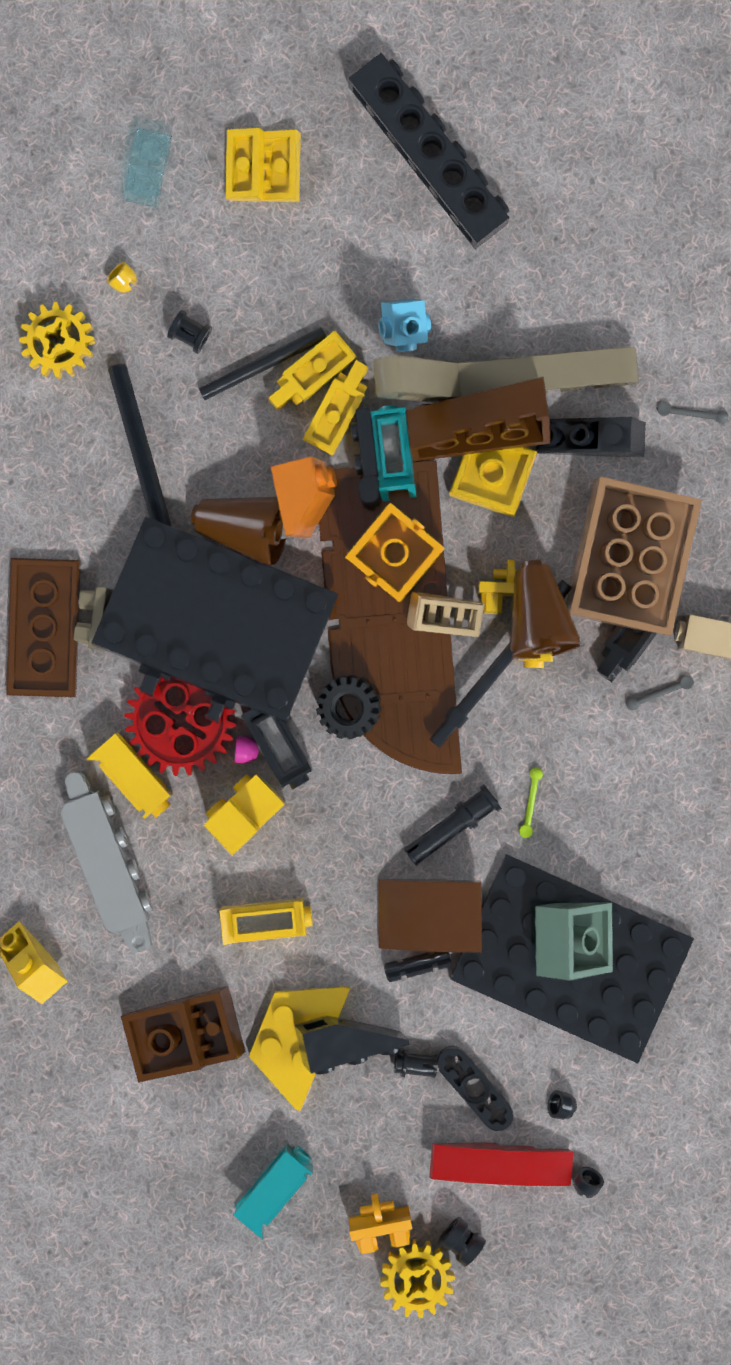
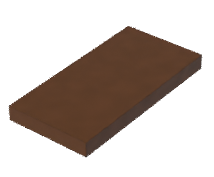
(43, 627)

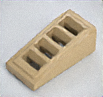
(416, 611)

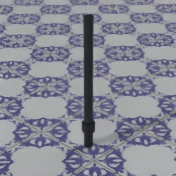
(457, 715)

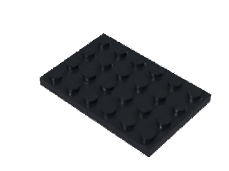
(605, 1009)

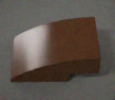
(430, 915)
(183, 1034)

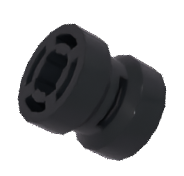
(461, 1241)

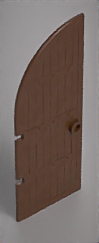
(374, 642)

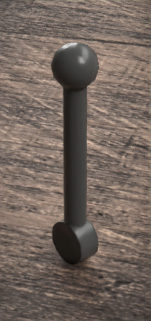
(664, 409)
(633, 703)

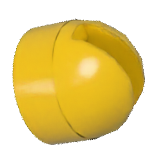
(121, 277)

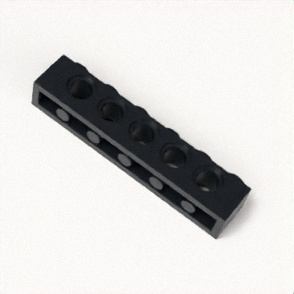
(386, 75)

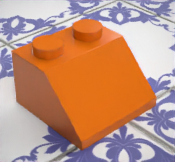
(303, 493)

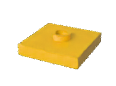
(494, 479)

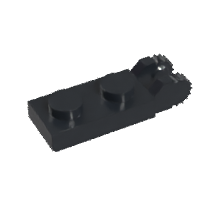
(366, 461)

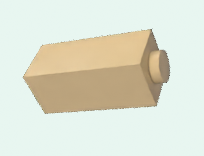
(704, 636)

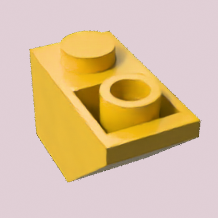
(30, 964)

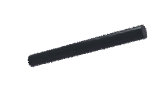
(262, 363)

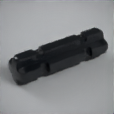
(416, 965)

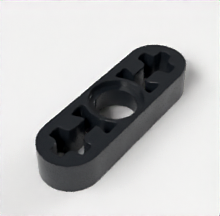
(498, 1101)

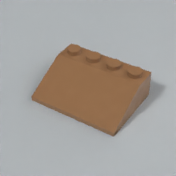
(633, 556)

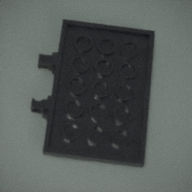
(214, 621)

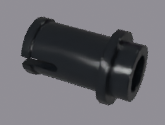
(413, 1064)

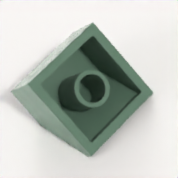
(573, 940)

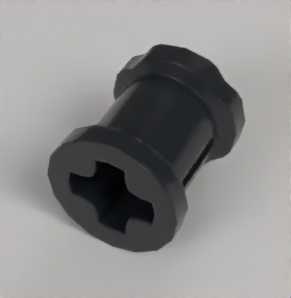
(177, 331)

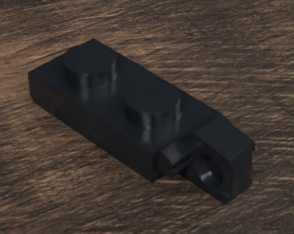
(623, 650)

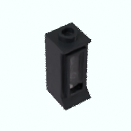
(279, 748)

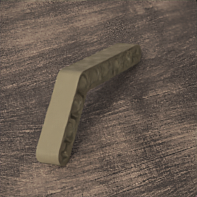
(441, 380)

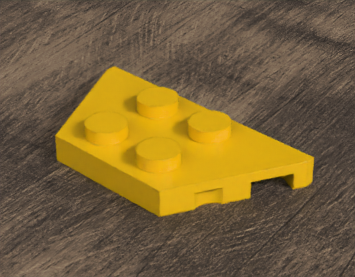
(276, 1044)

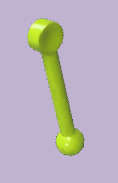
(526, 830)

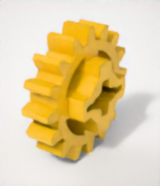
(51, 355)
(428, 1289)

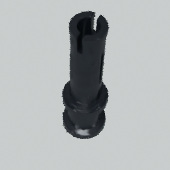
(465, 816)

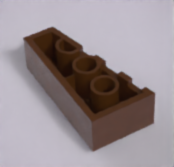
(481, 422)

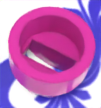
(246, 750)

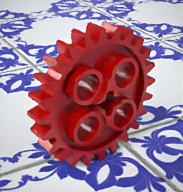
(163, 746)

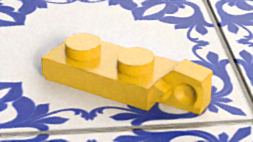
(313, 371)
(337, 410)

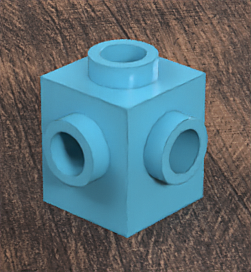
(404, 323)

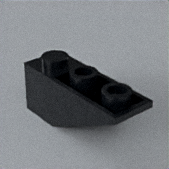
(596, 437)
(339, 1041)

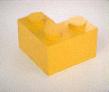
(244, 813)

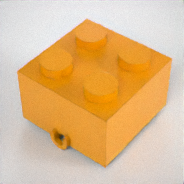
(395, 552)

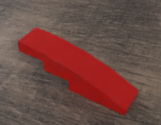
(501, 1164)

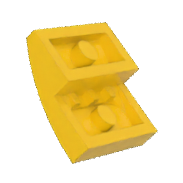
(247, 165)

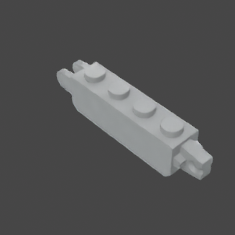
(105, 862)

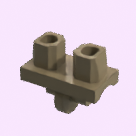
(97, 602)

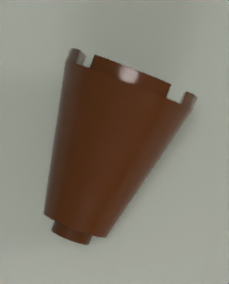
(243, 524)
(540, 614)

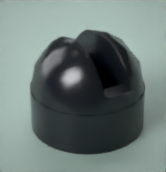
(566, 1106)
(588, 1189)

